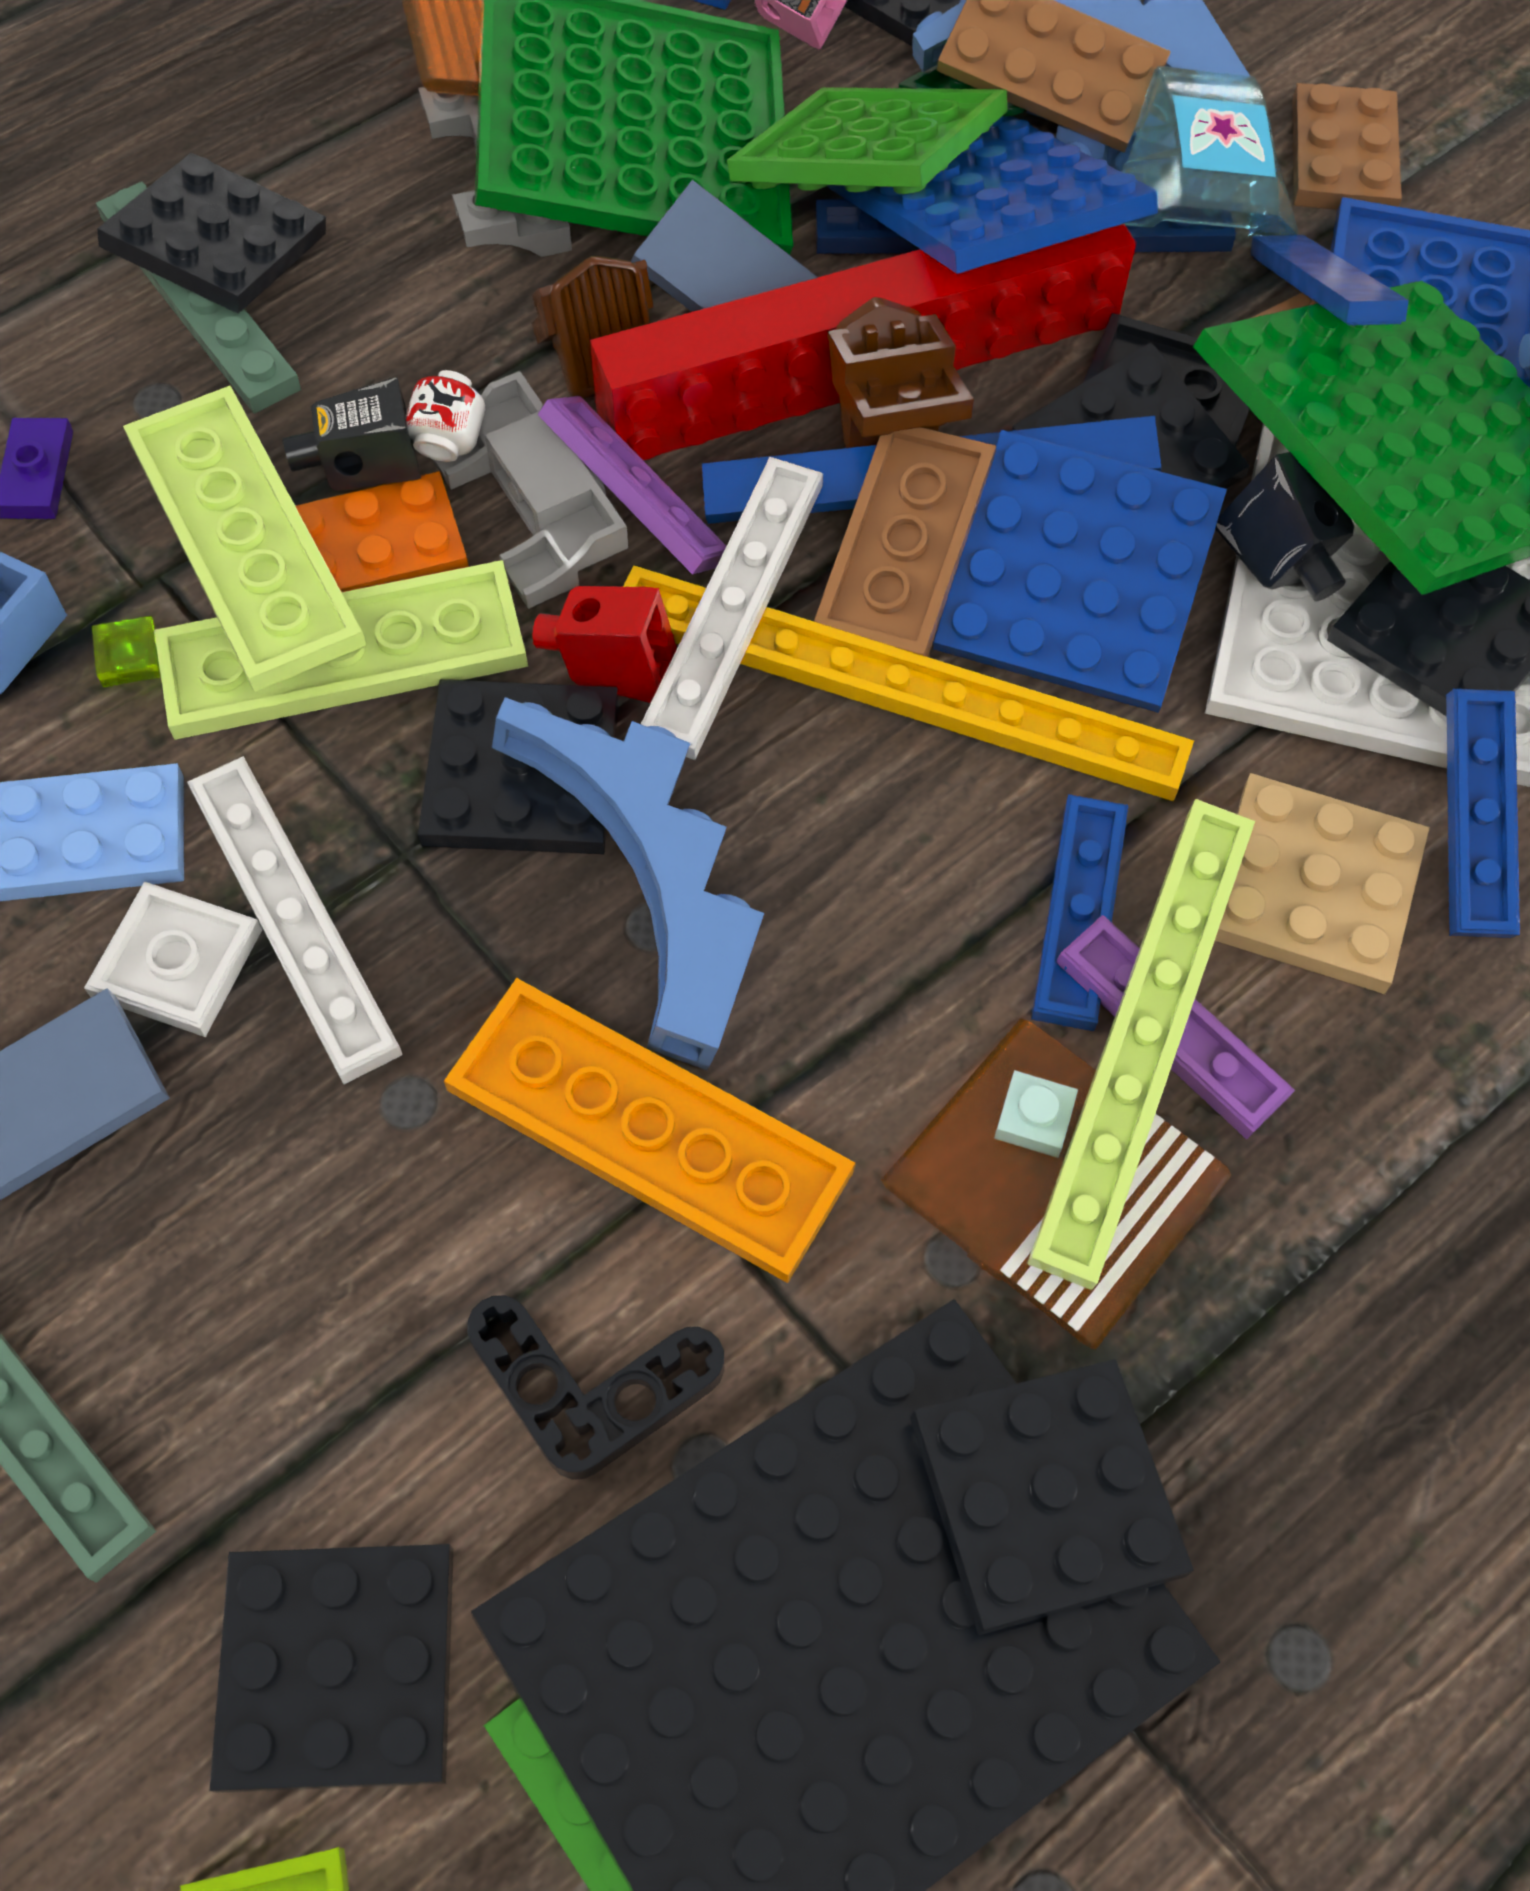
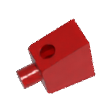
(611, 638)

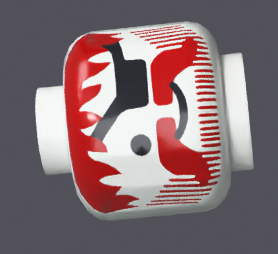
(445, 416)

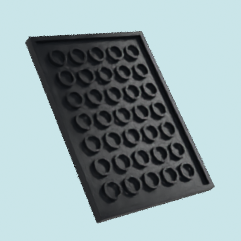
(785, 1666)

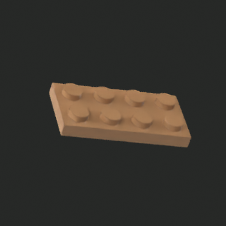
(1055, 64)
(906, 538)

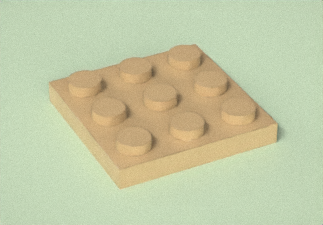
(1323, 884)

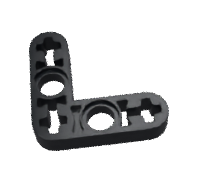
(596, 1408)

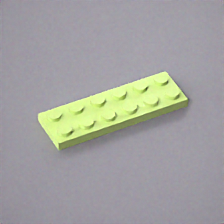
(244, 538)
(414, 632)

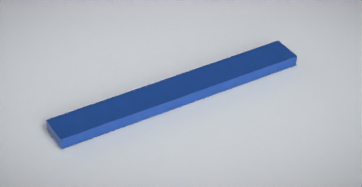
(731, 483)

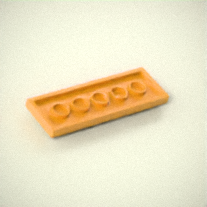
(651, 1129)

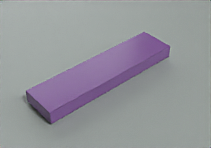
(633, 483)
(1208, 1054)

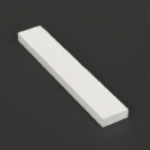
(734, 602)
(295, 921)

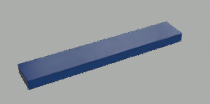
(1330, 280)

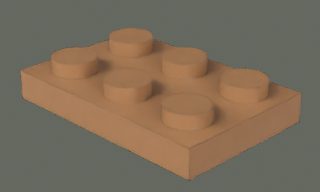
(1345, 146)

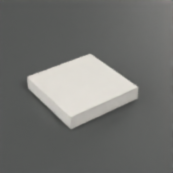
(175, 958)

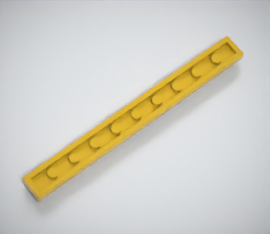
(947, 695)

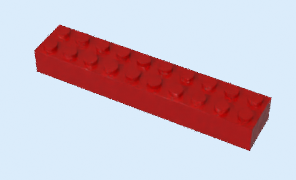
(771, 351)

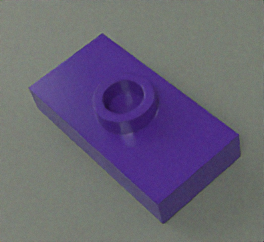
(34, 467)

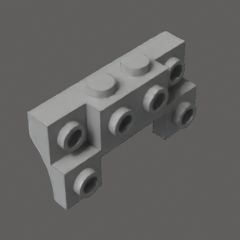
(483, 225)
(547, 486)

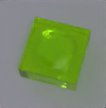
(125, 651)

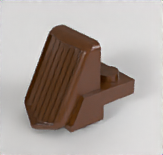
(586, 304)
(894, 373)

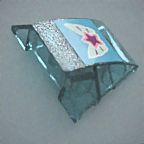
(1210, 153)

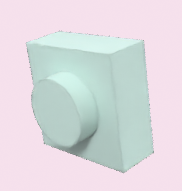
(1036, 1114)

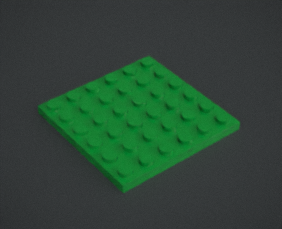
(618, 107)
(1398, 425)

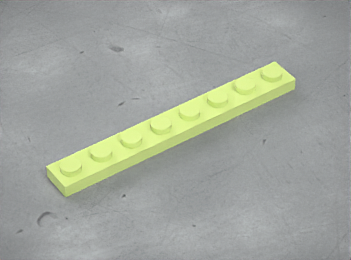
(1141, 1047)

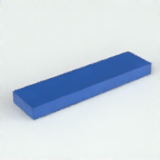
(1482, 813)
(1080, 894)

